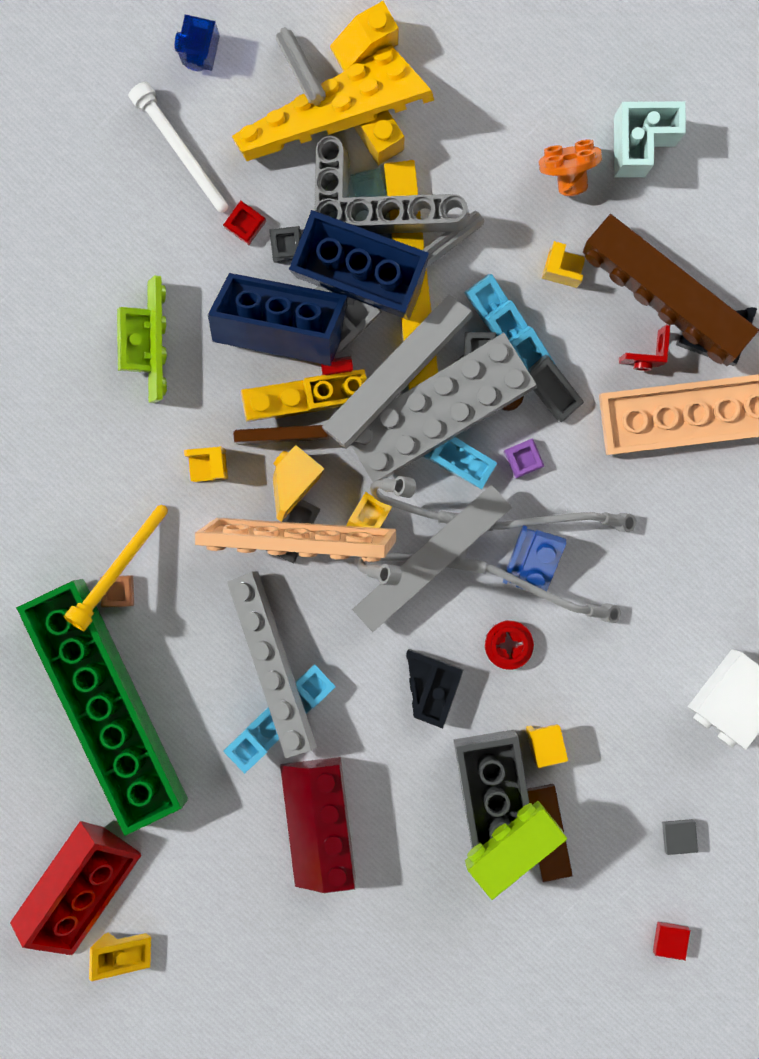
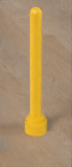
(81, 614)

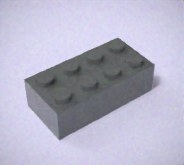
(490, 781)

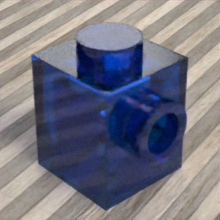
(197, 43)

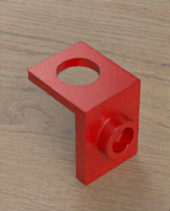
(645, 362)

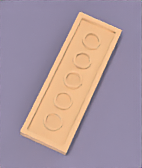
(680, 414)
(296, 537)

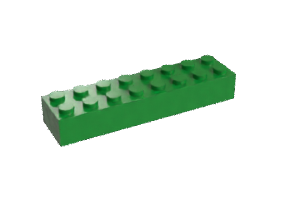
(104, 709)

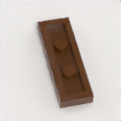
(280, 434)
(557, 863)

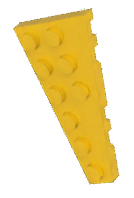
(351, 100)

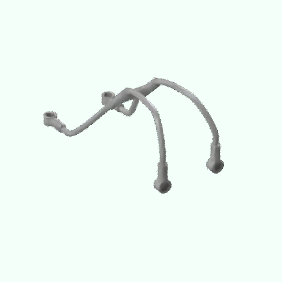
(406, 487)

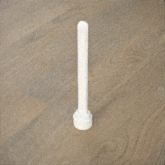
(144, 97)

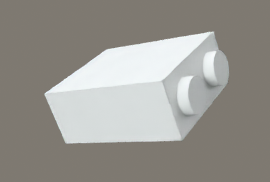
(731, 700)

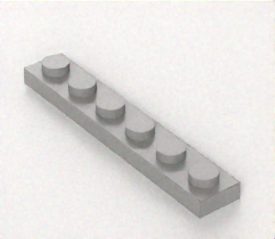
(271, 664)

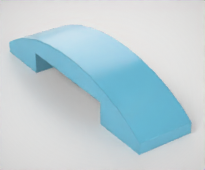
(262, 734)

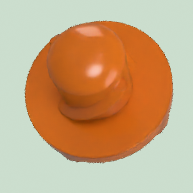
(571, 165)

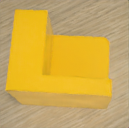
(563, 266)
(207, 464)
(547, 745)

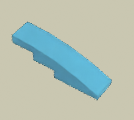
(503, 317)
(463, 461)

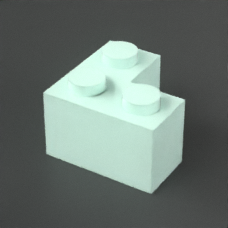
(640, 129)

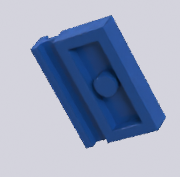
(536, 557)

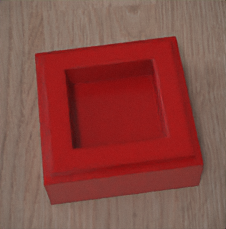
(244, 222)
(338, 366)
(671, 941)

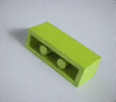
(514, 849)

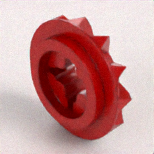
(520, 654)

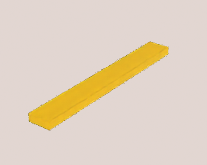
(402, 181)

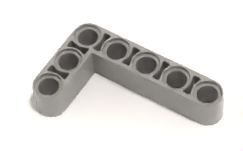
(379, 206)

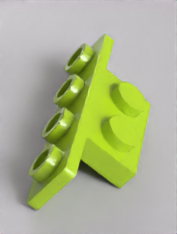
(141, 339)

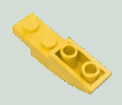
(301, 396)

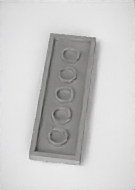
(443, 407)

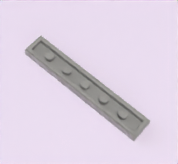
(397, 371)
(433, 557)

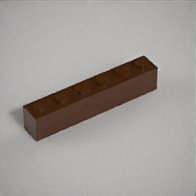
(669, 291)

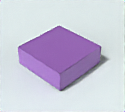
(523, 458)

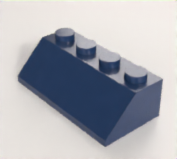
(360, 264)
(278, 318)

